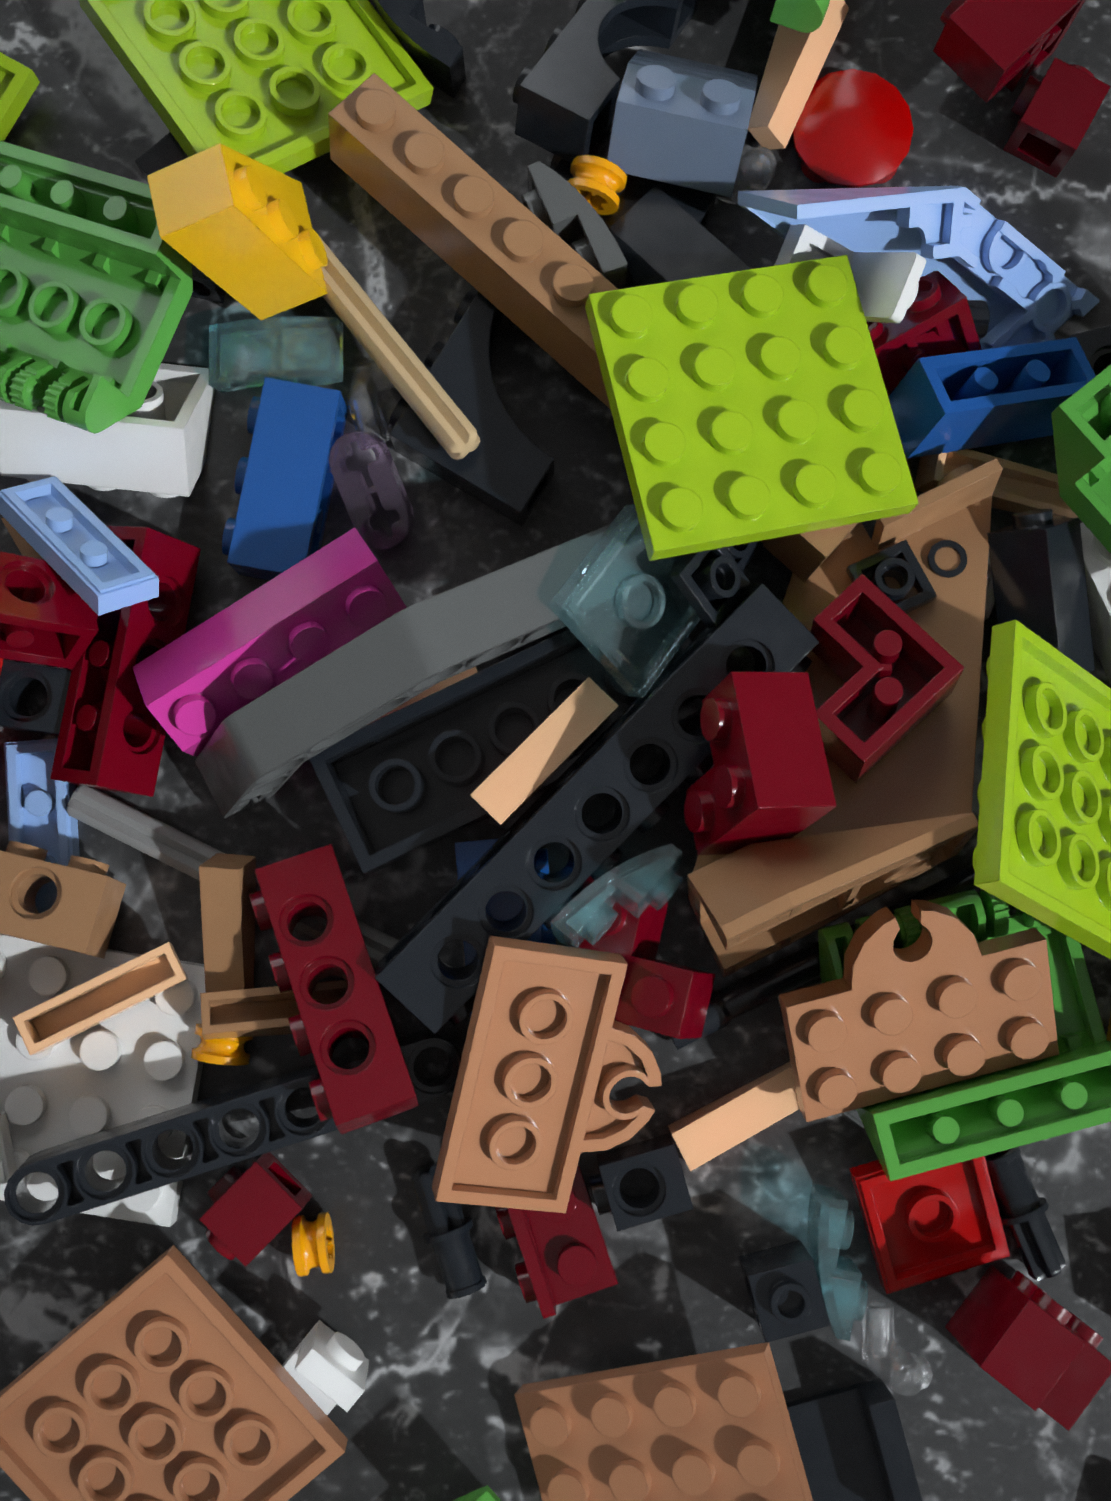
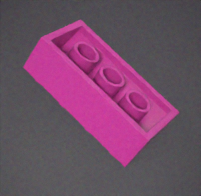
(265, 639)

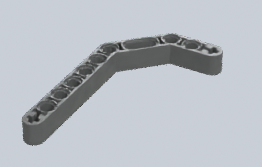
(381, 670)

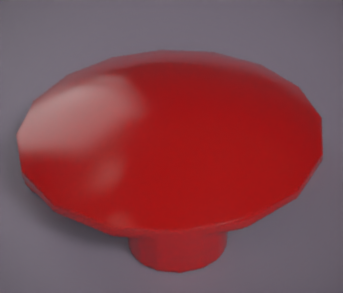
(853, 130)

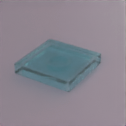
(626, 606)

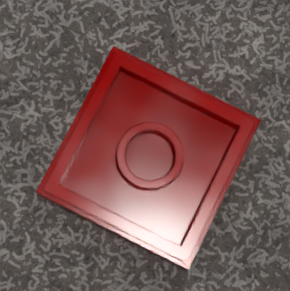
(929, 1221)

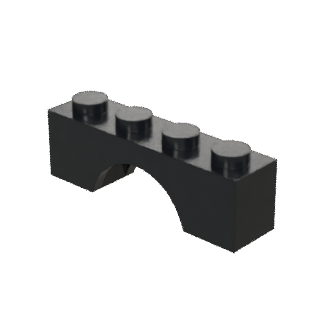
(571, 91)

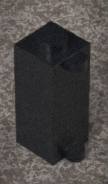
(1043, 581)

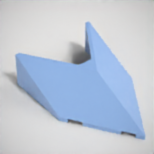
(955, 235)

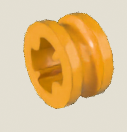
(598, 182)
(221, 1051)
(313, 1244)

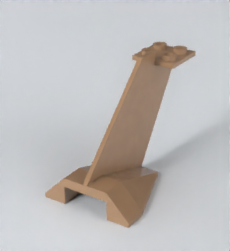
(917, 798)

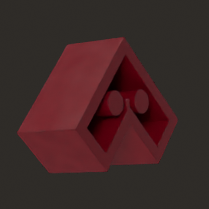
(1001, 40)
(889, 673)
(767, 763)
(654, 992)
(1031, 1345)

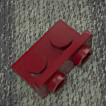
(933, 326)
(560, 1251)

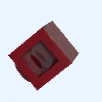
(1055, 115)
(252, 1208)

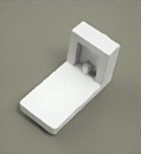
(883, 280)
(329, 1368)

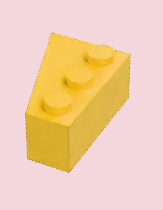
(241, 228)

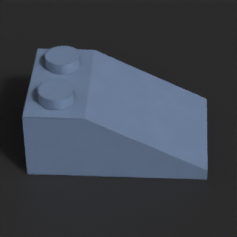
(682, 121)

